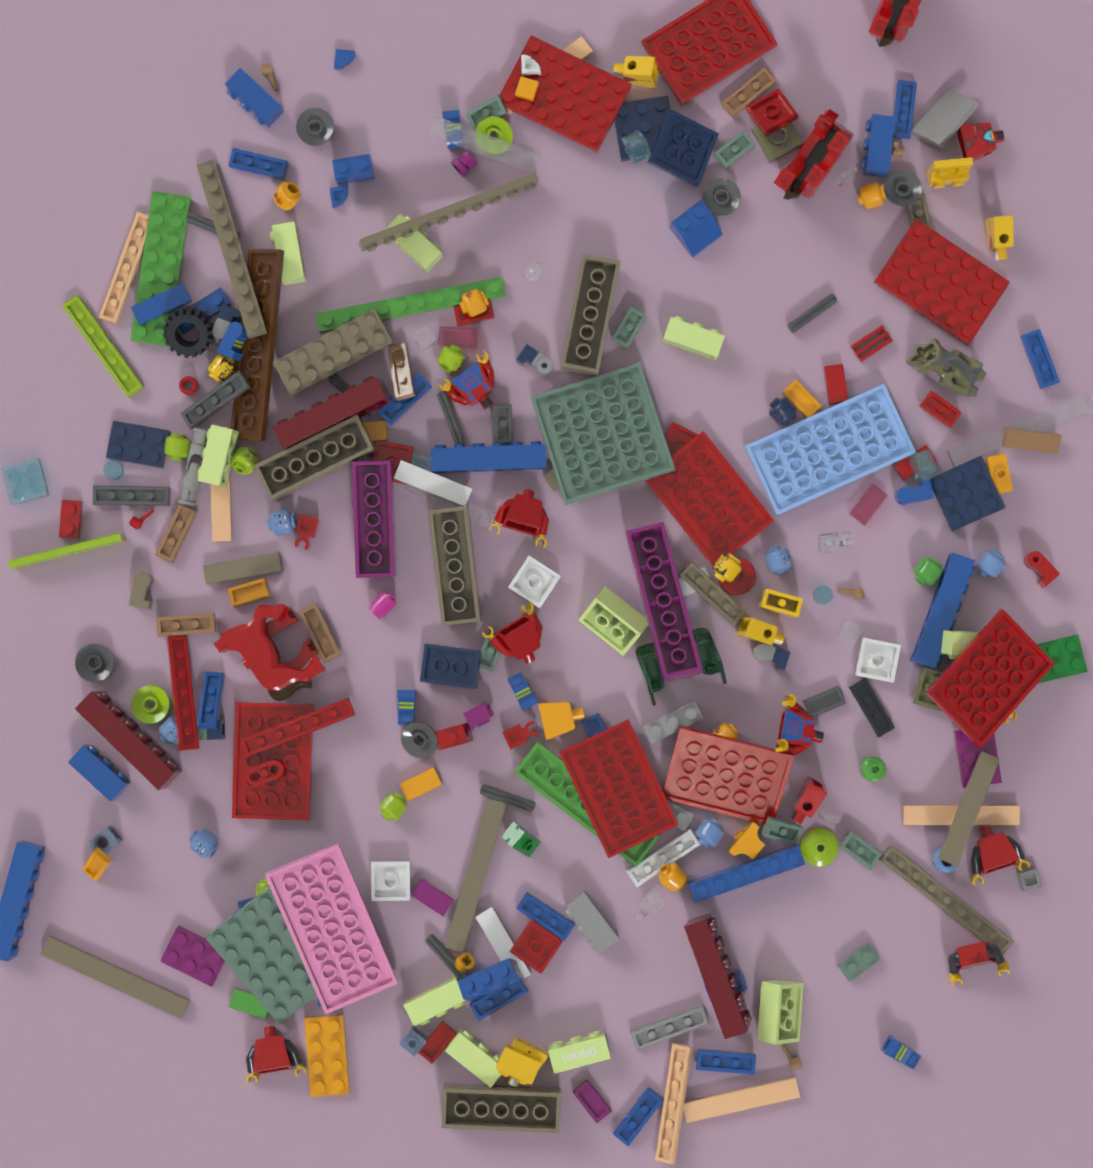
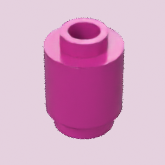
(383, 604)

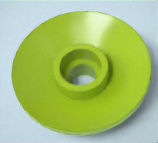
(497, 124)
(141, 708)
(809, 845)

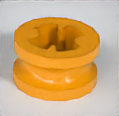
(460, 965)

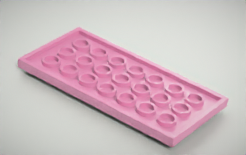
(331, 928)

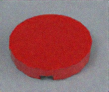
(743, 581)

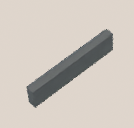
(216, 400)
(131, 495)

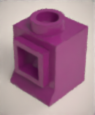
(479, 715)

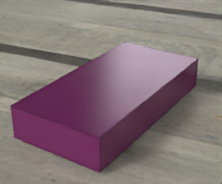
(432, 897)
(592, 1101)

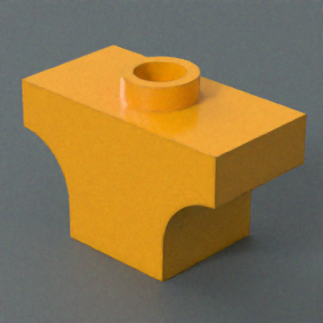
(1000, 472)
(747, 841)

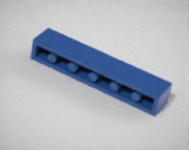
(488, 458)
(943, 610)
(746, 873)
(17, 894)

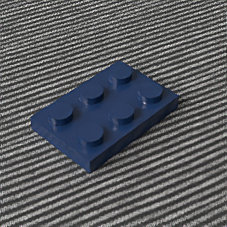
(137, 444)
(450, 666)

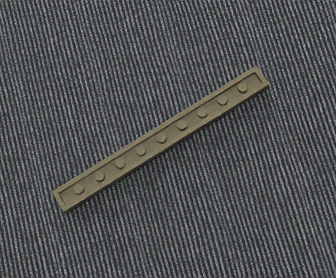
(443, 215)
(231, 249)

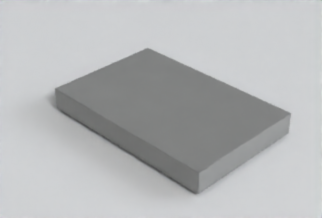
(944, 118)

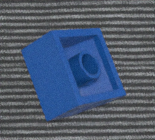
(696, 228)

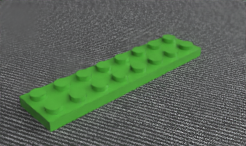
(161, 259)
(550, 778)

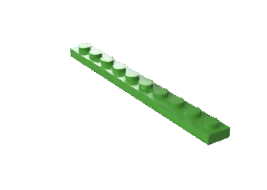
(410, 304)

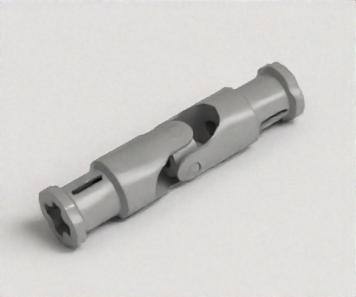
(190, 481)

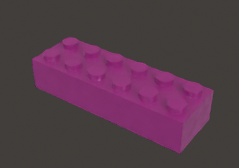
(374, 519)

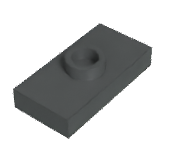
(502, 423)

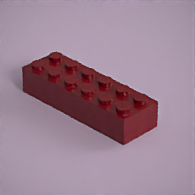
(355, 401)
(129, 739)
(718, 976)

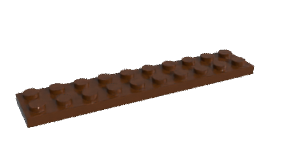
(252, 406)

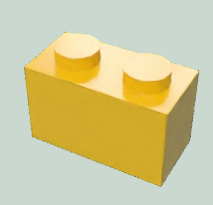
(781, 603)
(518, 1064)

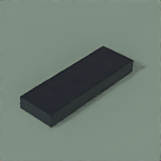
(871, 707)

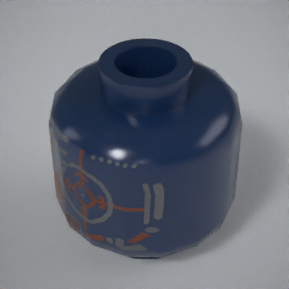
(782, 411)

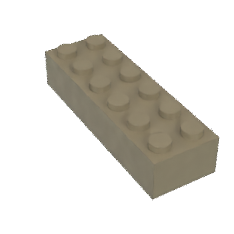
(590, 315)
(333, 352)
(315, 458)
(455, 565)
(501, 1108)

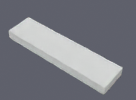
(432, 483)
(666, 854)
(499, 938)

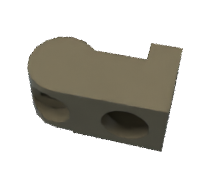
(140, 590)

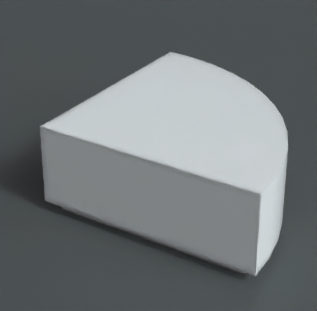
(529, 66)

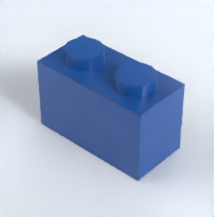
(353, 169)

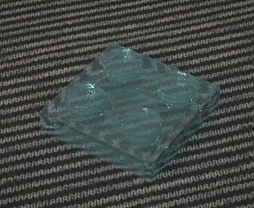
(25, 481)

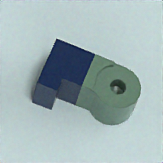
(212, 734)

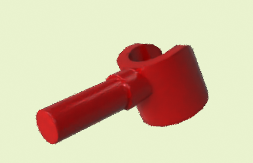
(137, 523)

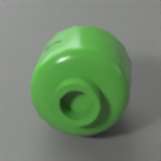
(927, 571)
(872, 769)

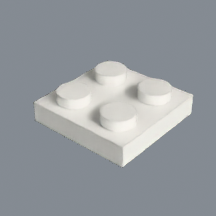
(534, 581)
(877, 660)
(390, 881)

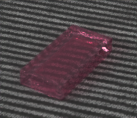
(458, 336)
(868, 504)

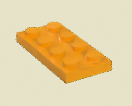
(327, 1055)

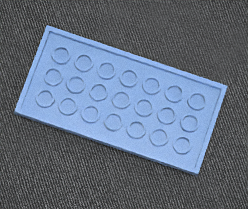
(830, 449)

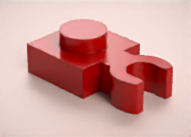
(306, 528)
(516, 735)

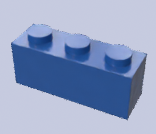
(253, 98)
(878, 145)
(99, 772)
(489, 979)

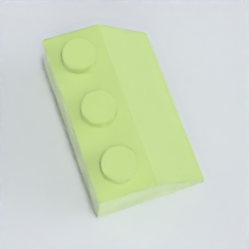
(614, 621)
(780, 1011)

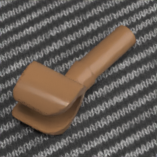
(267, 69)
(898, 150)
(858, 593)
(794, 1063)

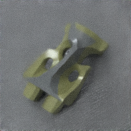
(963, 368)

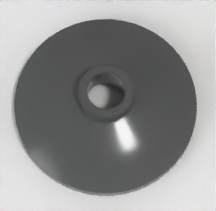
(311, 118)
(906, 182)
(725, 188)
(85, 666)
(414, 744)

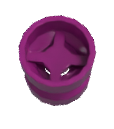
(464, 163)

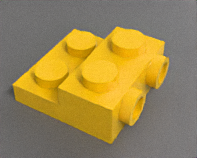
(949, 172)

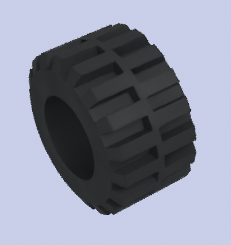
(184, 347)

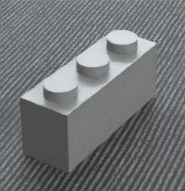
(672, 721)
(591, 922)

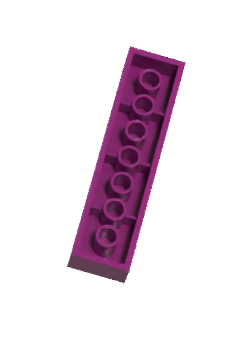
(663, 602)

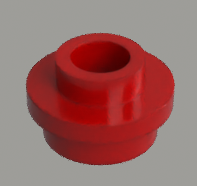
(184, 381)

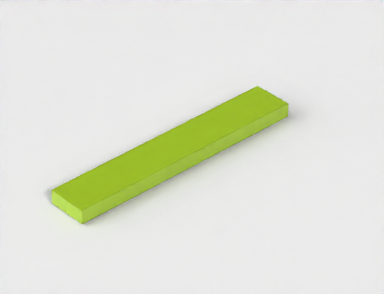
(103, 346)
(66, 551)

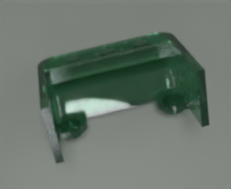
(650, 669)

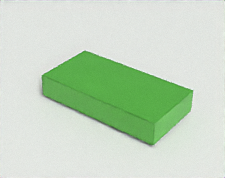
(248, 1003)

